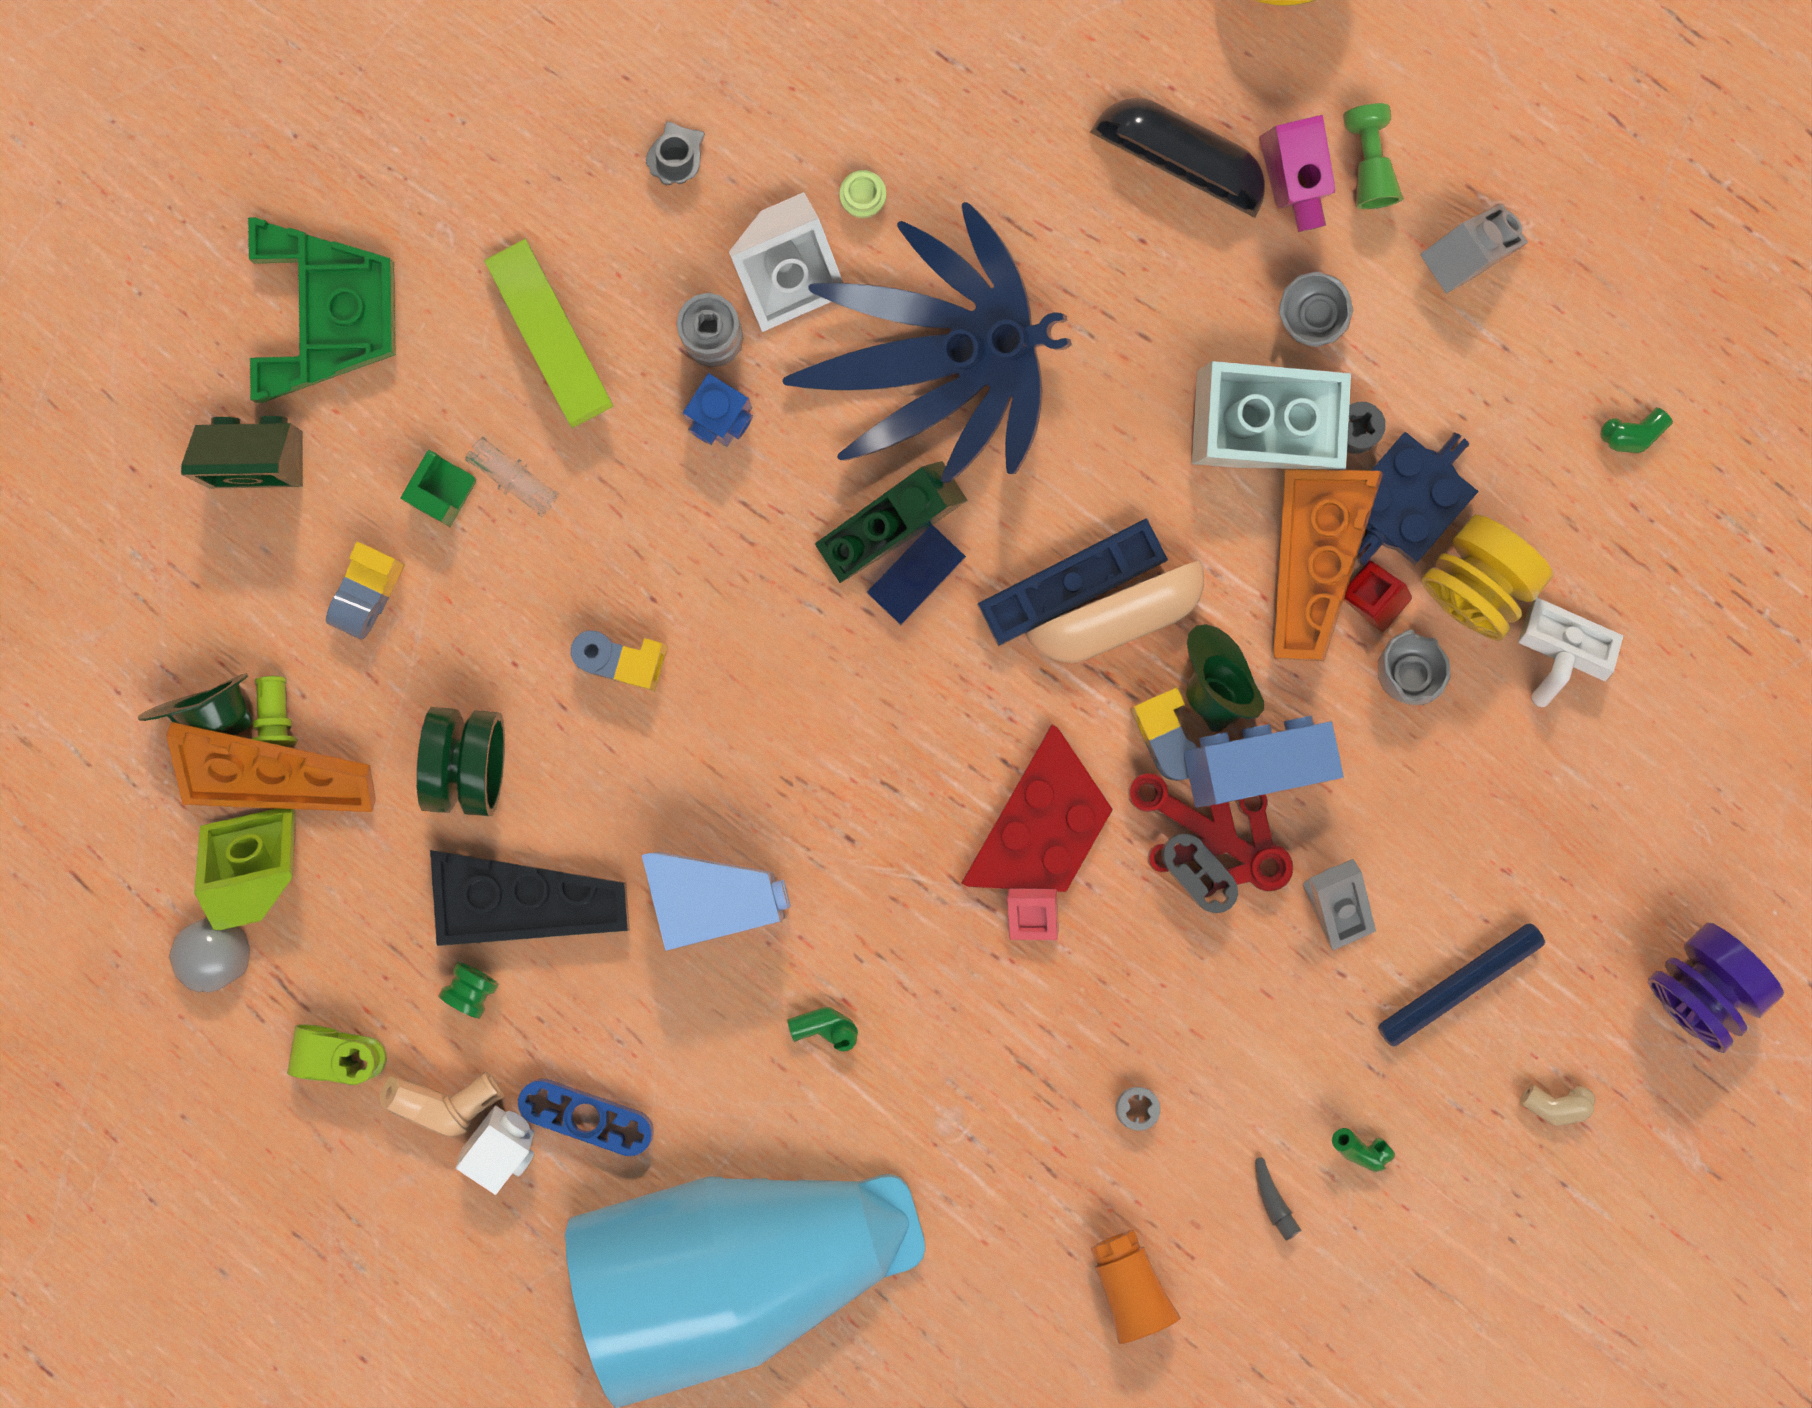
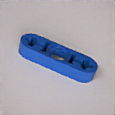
(556, 1095)

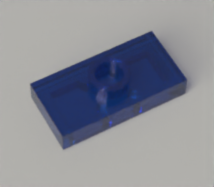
(916, 575)

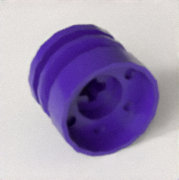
(1708, 994)

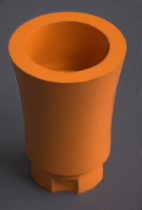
(1132, 1288)

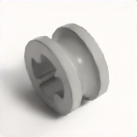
(1152, 1110)

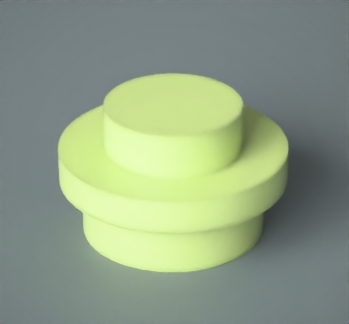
(862, 194)

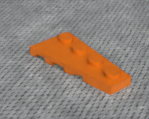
(1318, 549)
(257, 774)

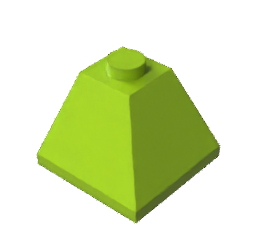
(244, 866)

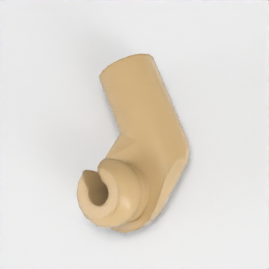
(1559, 1111)

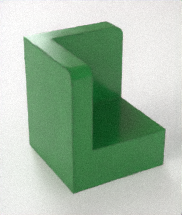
(438, 488)

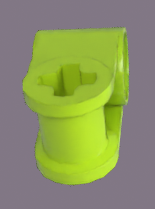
(327, 1055)

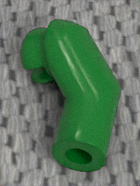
(826, 1023)
(1356, 1151)

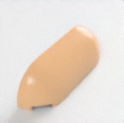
(1121, 616)

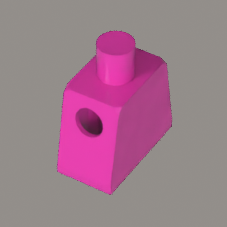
(1303, 150)

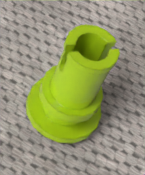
(272, 712)

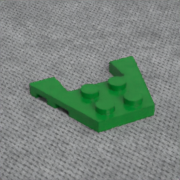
(342, 309)

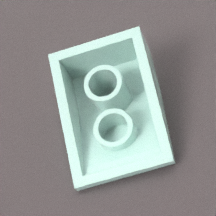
(1270, 417)

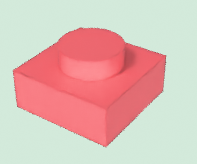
(1033, 914)

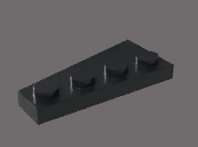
(510, 901)

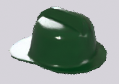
(1221, 679)
(215, 709)

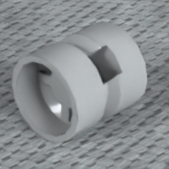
(710, 330)

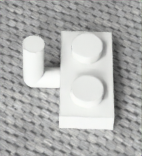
(1571, 643)

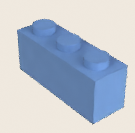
(1262, 761)

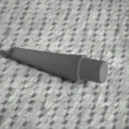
(1274, 1204)

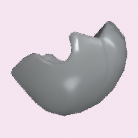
(1316, 309)
(1413, 669)
(209, 957)

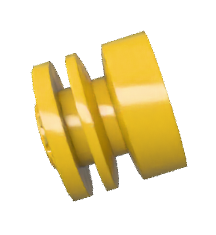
(1491, 570)

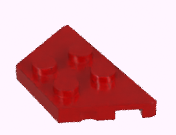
(1044, 824)

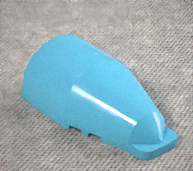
(727, 1273)

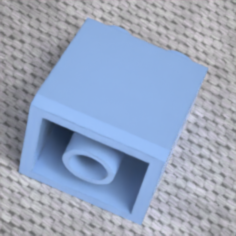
(710, 898)

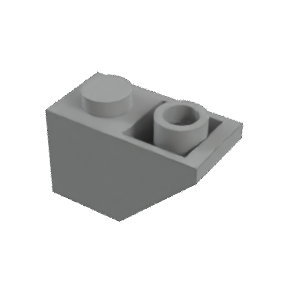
(1474, 247)

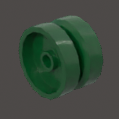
(460, 761)

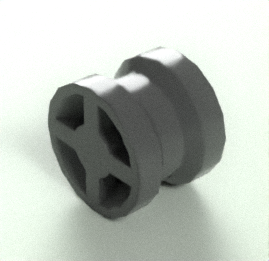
(1358, 439)

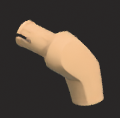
(438, 1111)

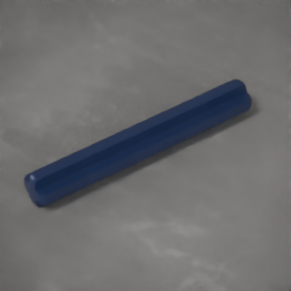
(1461, 984)

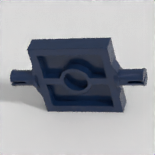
(1415, 498)

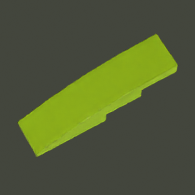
(548, 333)

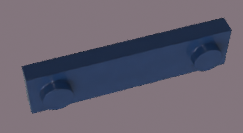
(1072, 582)

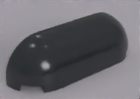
(1184, 151)

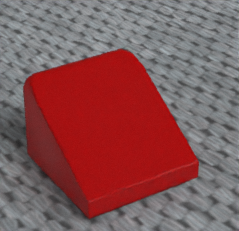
(1377, 595)

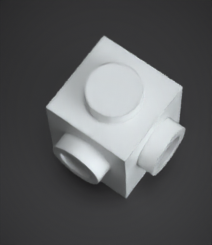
(497, 1149)

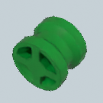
(468, 990)

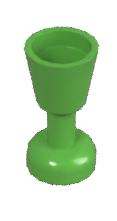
(1375, 175)

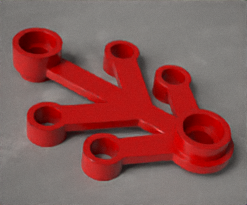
(1219, 836)

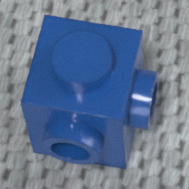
(718, 412)

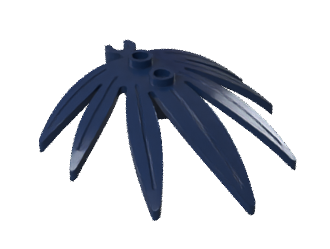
(986, 347)

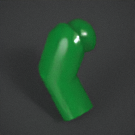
(1635, 437)

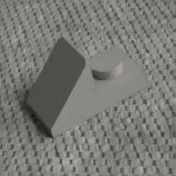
(1341, 904)

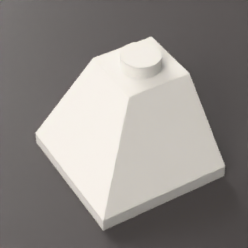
(781, 258)

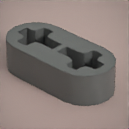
(1208, 865)

